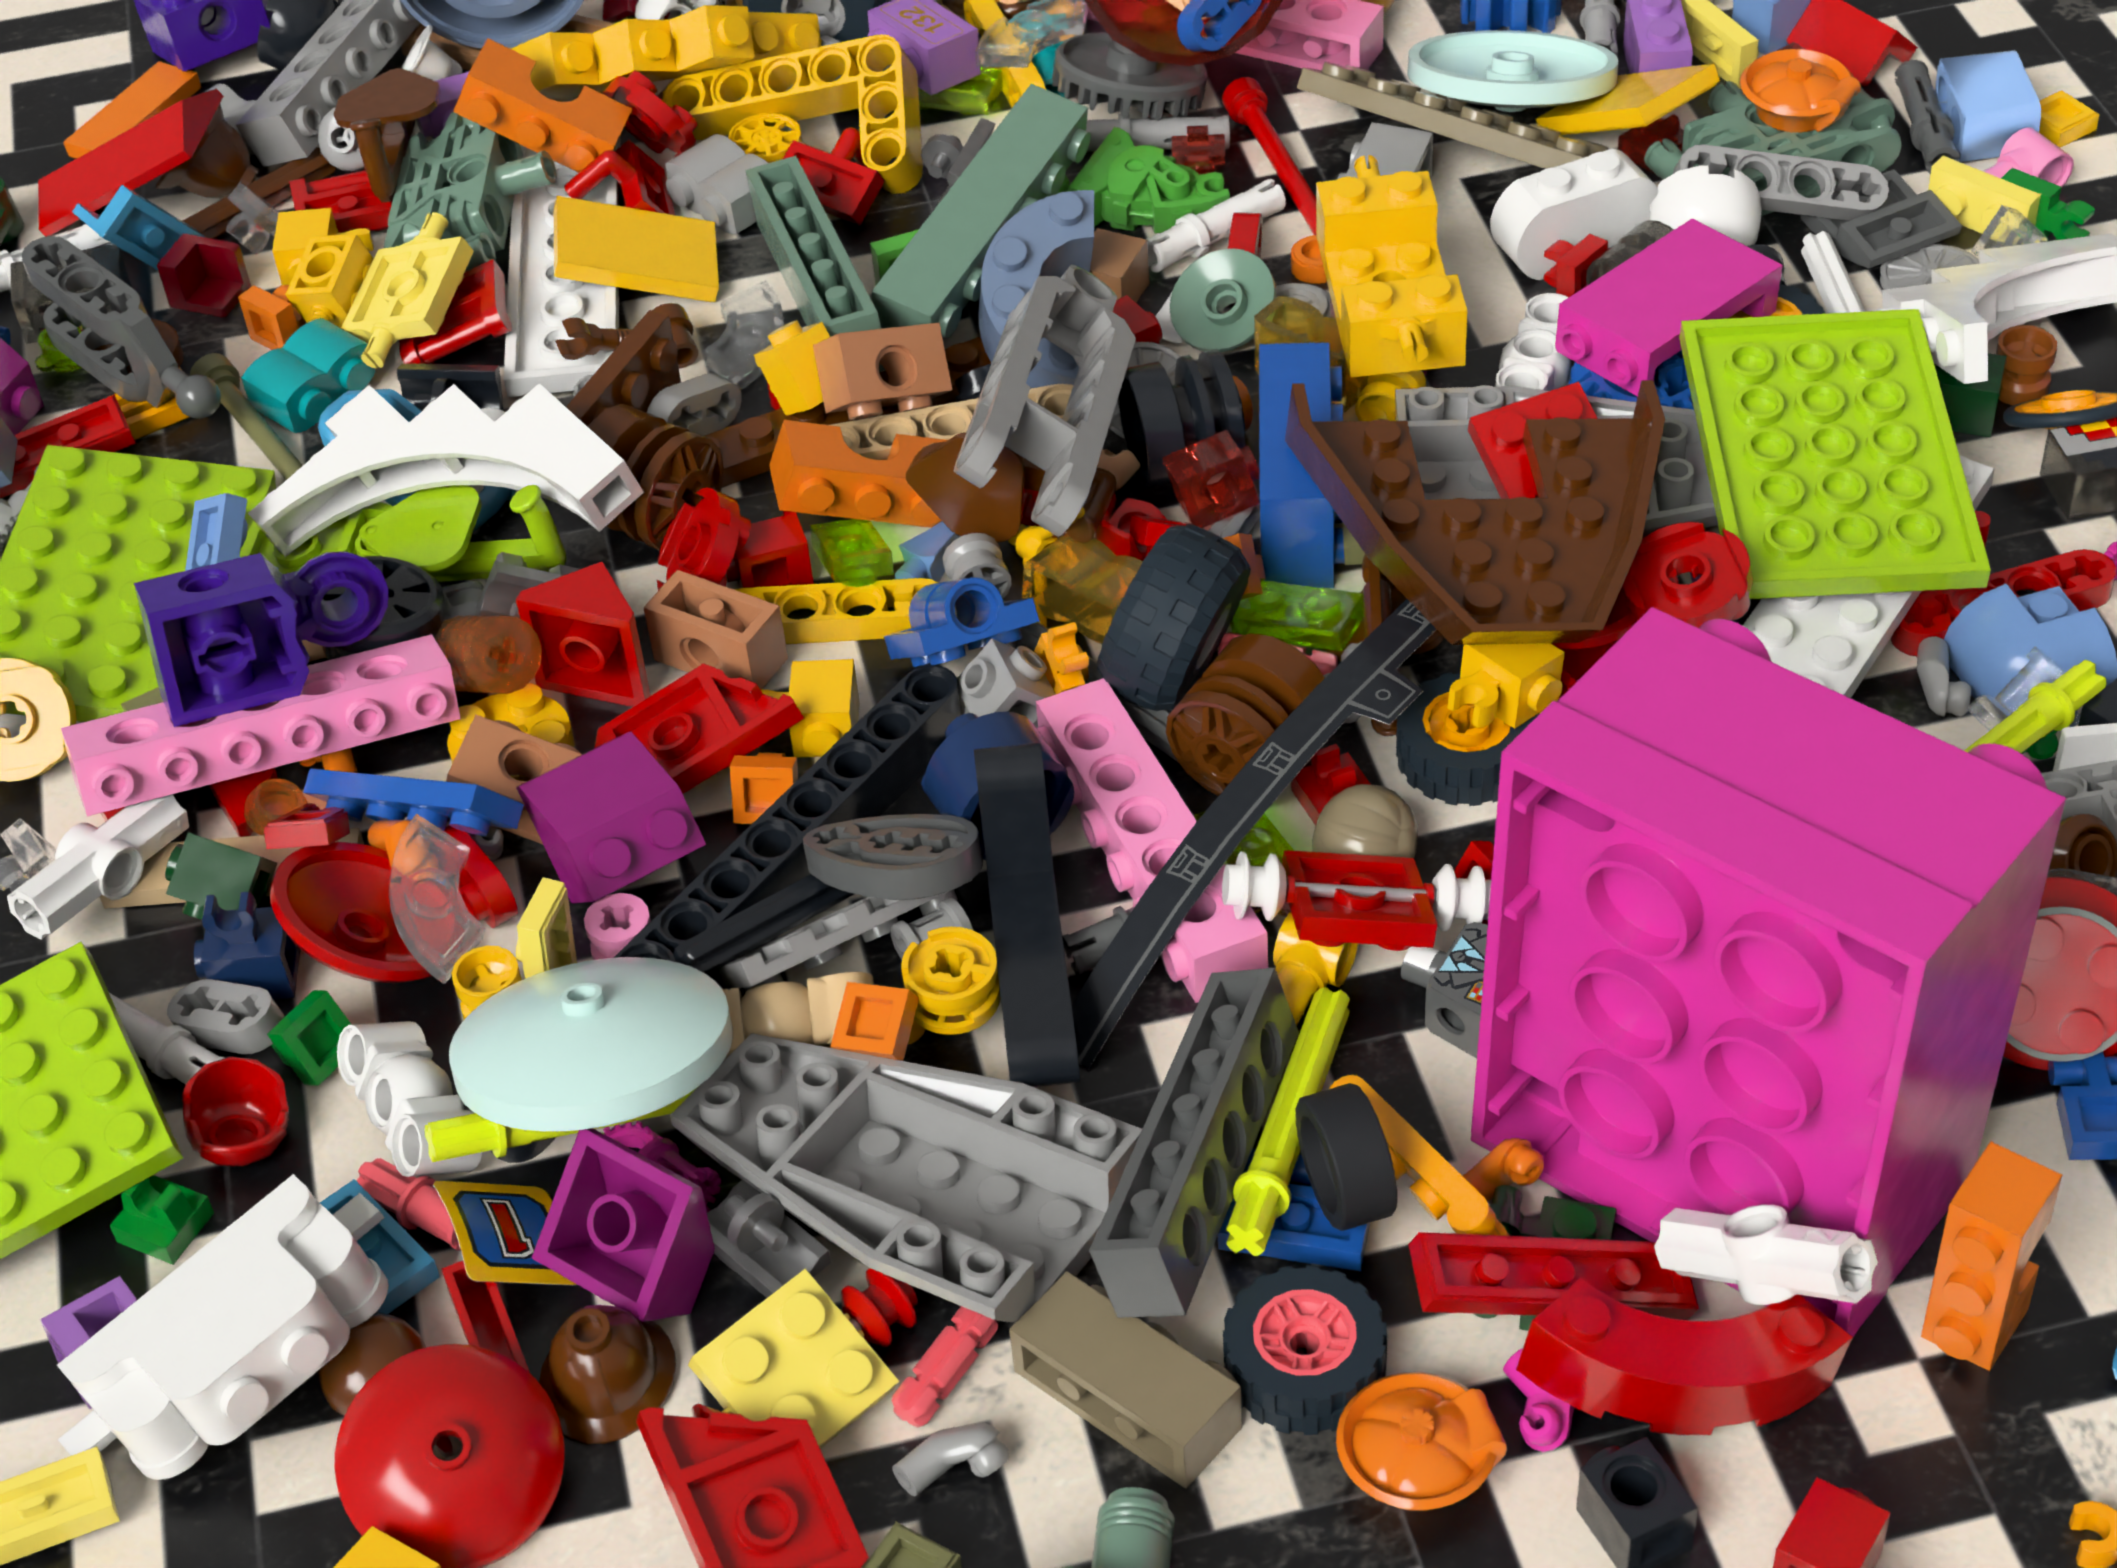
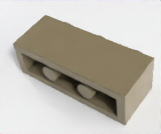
(1127, 1379)

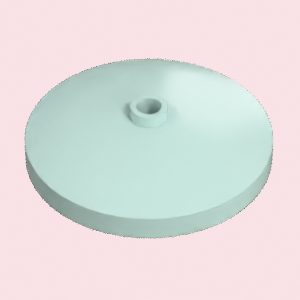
(1512, 68)
(591, 1044)

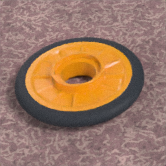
(2063, 409)

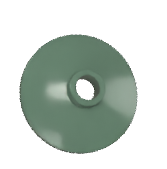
(1209, 287)

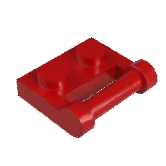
(348, 196)
(472, 315)

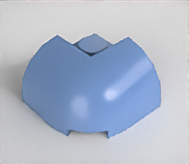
(1999, 630)

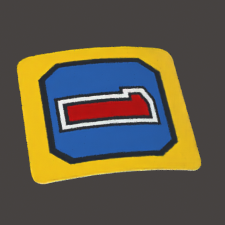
(499, 1230)

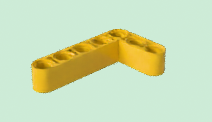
(817, 94)

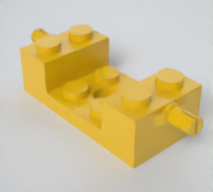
(1388, 274)

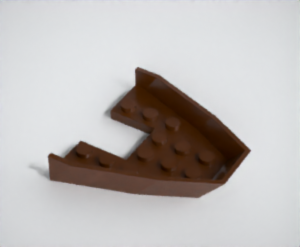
(1495, 565)

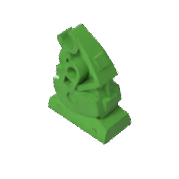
(1144, 185)

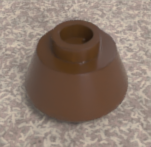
(2085, 846)

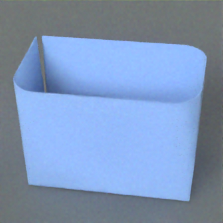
(1987, 101)

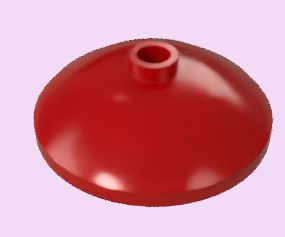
(340, 912)
(461, 1508)

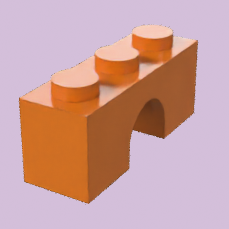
(506, 102)
(823, 476)
(1983, 1263)

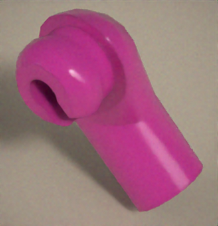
(1545, 1417)

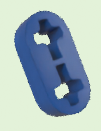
(1225, 22)

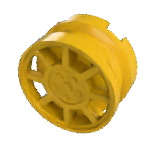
(765, 141)
(952, 976)

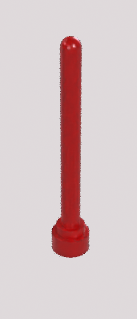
(1248, 106)

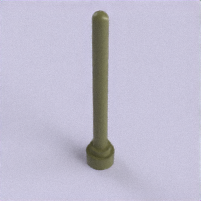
(228, 380)

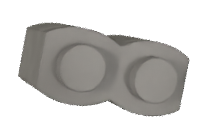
(714, 182)

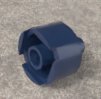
(952, 776)

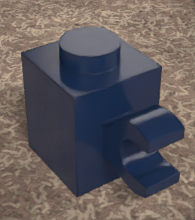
(247, 948)

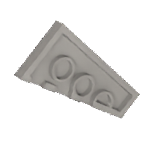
(821, 940)

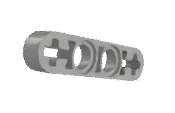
(1780, 175)

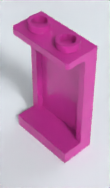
(1635, 311)

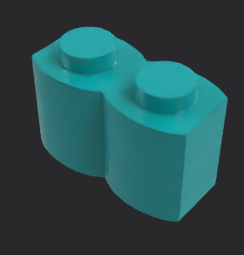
(306, 374)

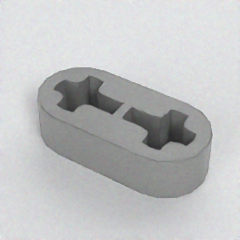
(698, 404)
(226, 1015)

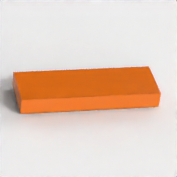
(146, 97)

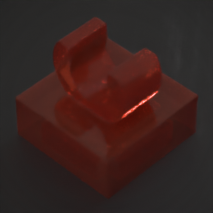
(1638, 140)

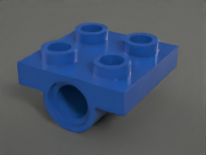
(941, 636)

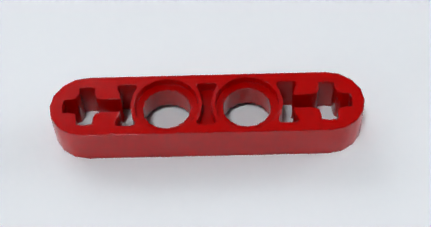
(2082, 575)

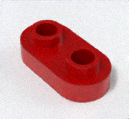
(483, 885)

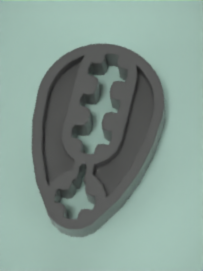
(895, 855)

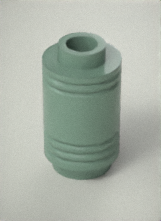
(1133, 1530)

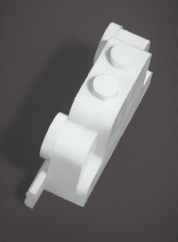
(227, 1332)

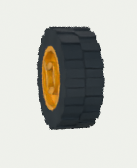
(1446, 752)

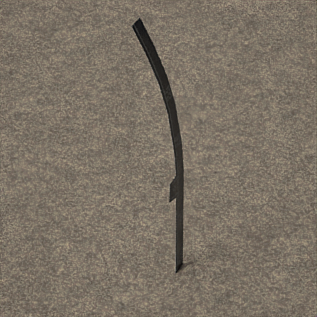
(1360, 685)

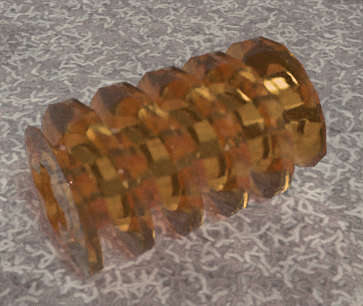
(490, 652)

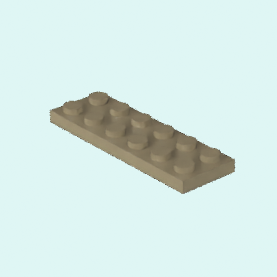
(1445, 116)

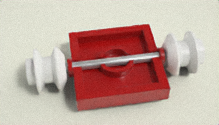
(1357, 897)

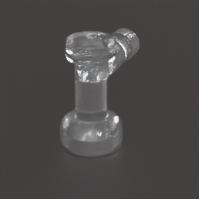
(2039, 669)

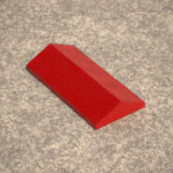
(125, 160)

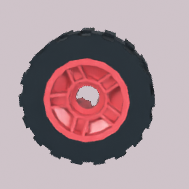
(1311, 1312)

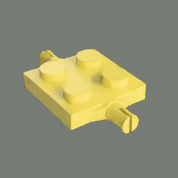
(408, 290)

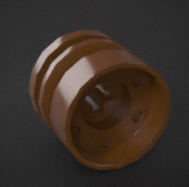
(665, 462)
(1238, 707)

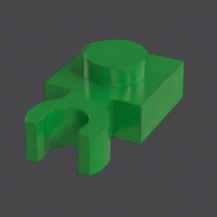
(2053, 215)

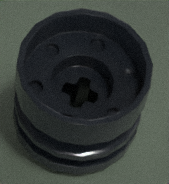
(1169, 417)

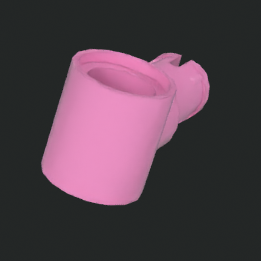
(2034, 155)

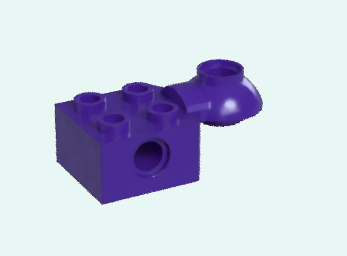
(201, 30)
(237, 628)

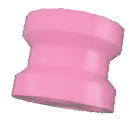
(614, 923)

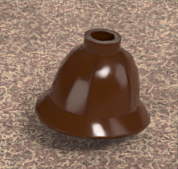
(216, 165)
(605, 1372)

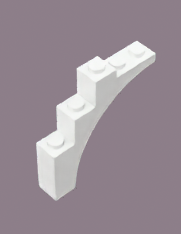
(2003, 291)
(447, 445)

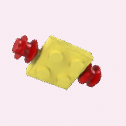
(806, 1356)

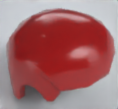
(235, 1111)

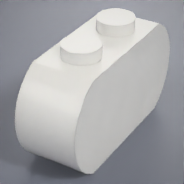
(1567, 202)

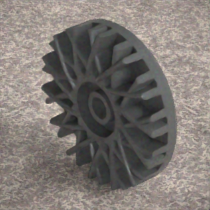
(1105, 71)

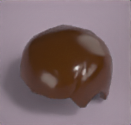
(365, 1353)

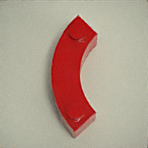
(1678, 1371)

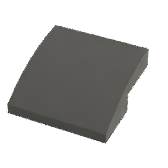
(1895, 229)

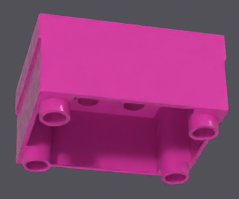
(1753, 945)

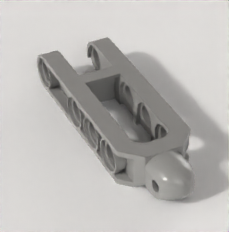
(1080, 319)

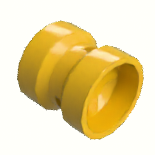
(1378, 397)
(483, 974)

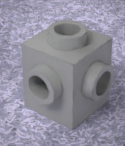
(1004, 681)

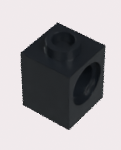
(1636, 1534)

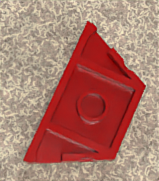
(703, 723)
(751, 1491)

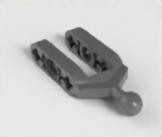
(128, 327)

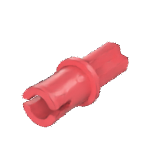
(409, 1198)

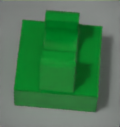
(310, 1037)
(160, 1218)

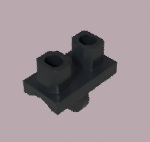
(426, 382)

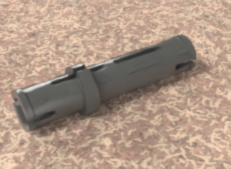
(1930, 128)

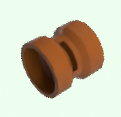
(2025, 373)

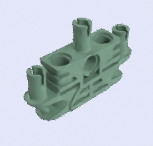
(1857, 137)
(468, 180)

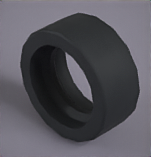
(1346, 1156)

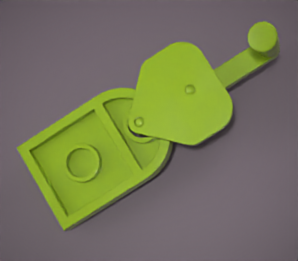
(428, 531)

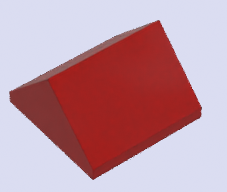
(586, 637)

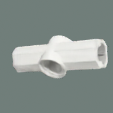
(96, 864)
(1766, 1254)

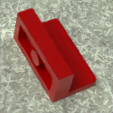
(1850, 37)

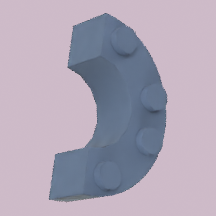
(499, 20)
(1031, 244)

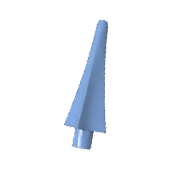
(925, 554)

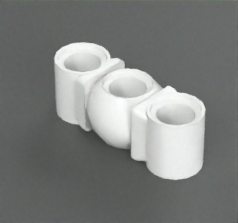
(1531, 355)
(402, 1092)

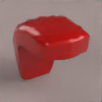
(1116, 531)

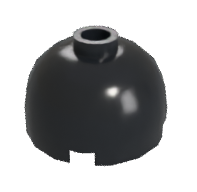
(291, 28)

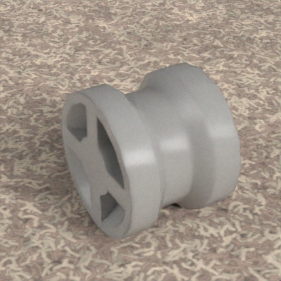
(977, 557)

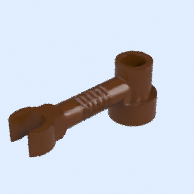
(591, 339)

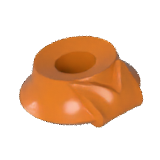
(1799, 89)
(1418, 1440)

